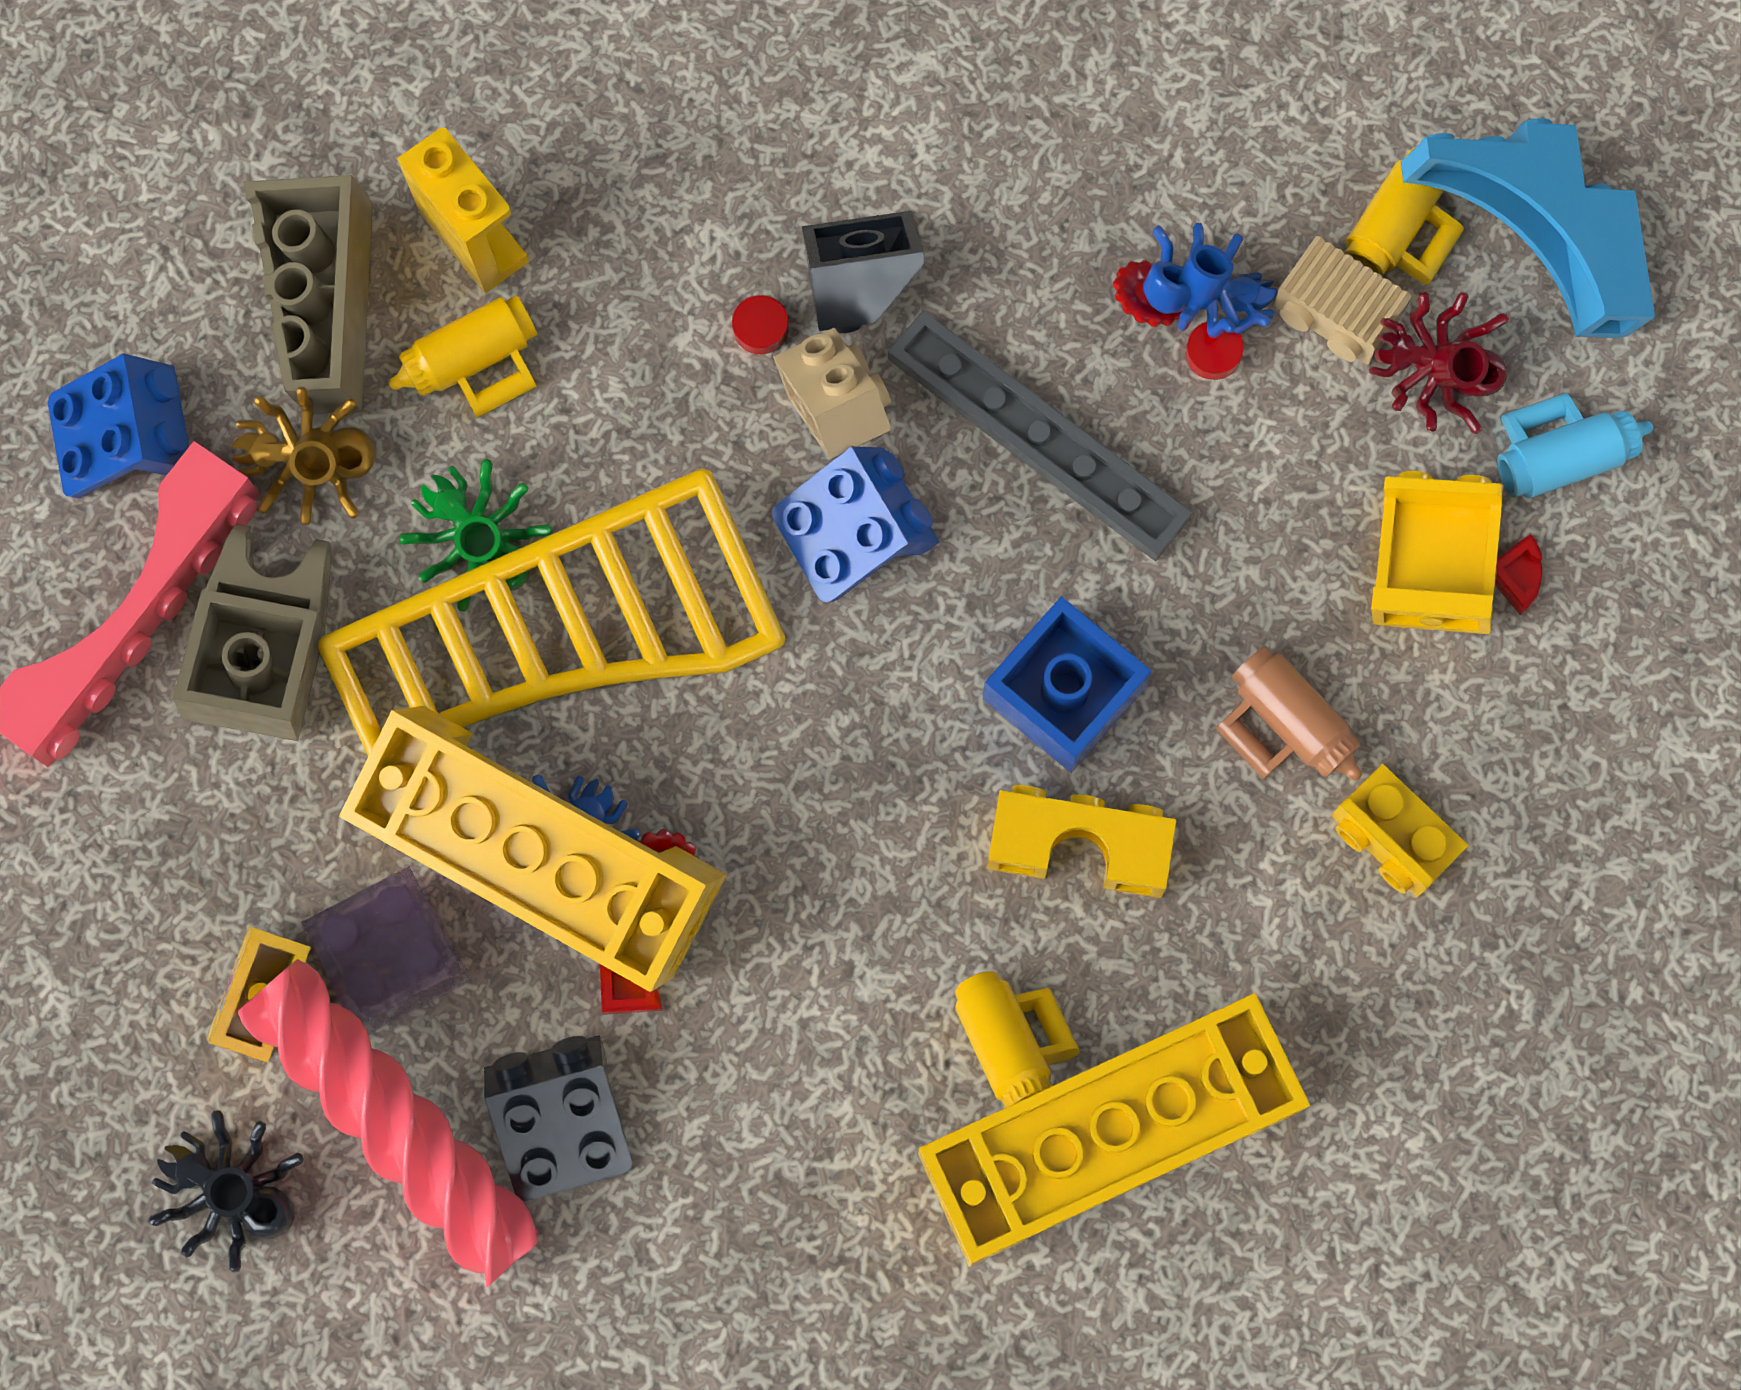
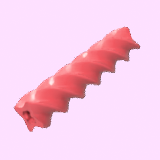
(399, 1131)

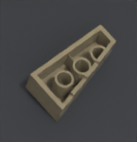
(317, 282)

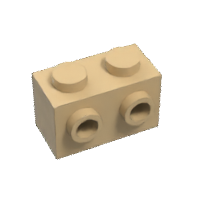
(834, 392)

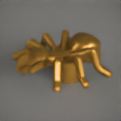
(311, 458)

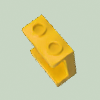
(462, 208)
(1438, 553)

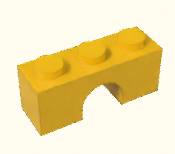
(1132, 841)

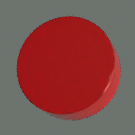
(760, 324)
(1212, 356)

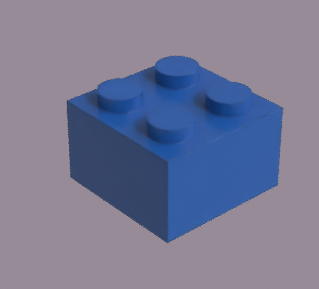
(1066, 684)

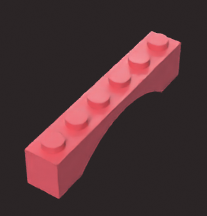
(197, 511)

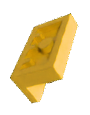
(1398, 832)

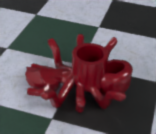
(1449, 365)

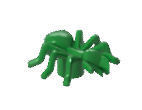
(474, 536)

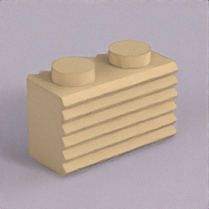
(1340, 301)

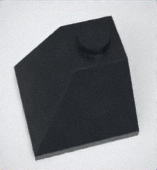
(860, 267)

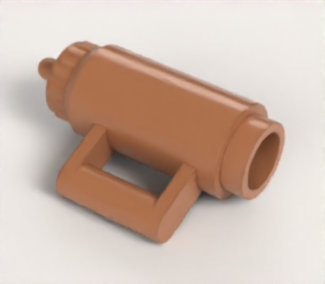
(1294, 713)

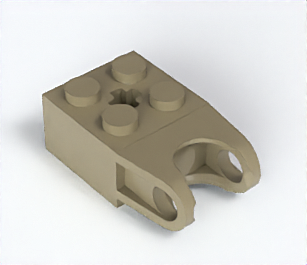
(251, 619)

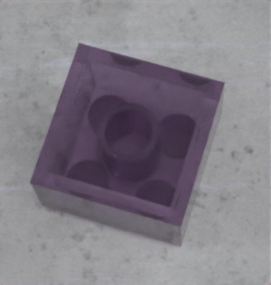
(387, 950)

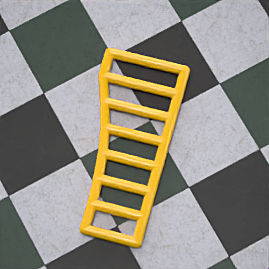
(595, 670)

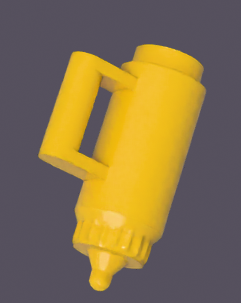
(1392, 223)
(469, 347)
(1004, 1039)

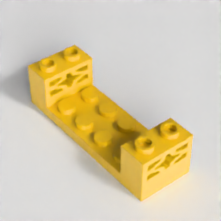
(530, 849)
(1112, 1128)

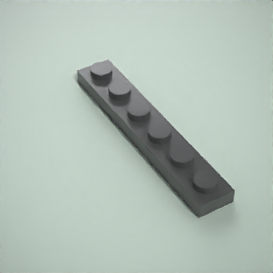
(1039, 435)

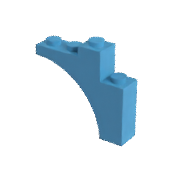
(1578, 231)

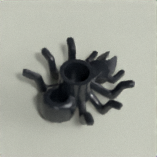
(227, 1191)

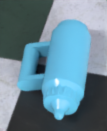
(1568, 452)

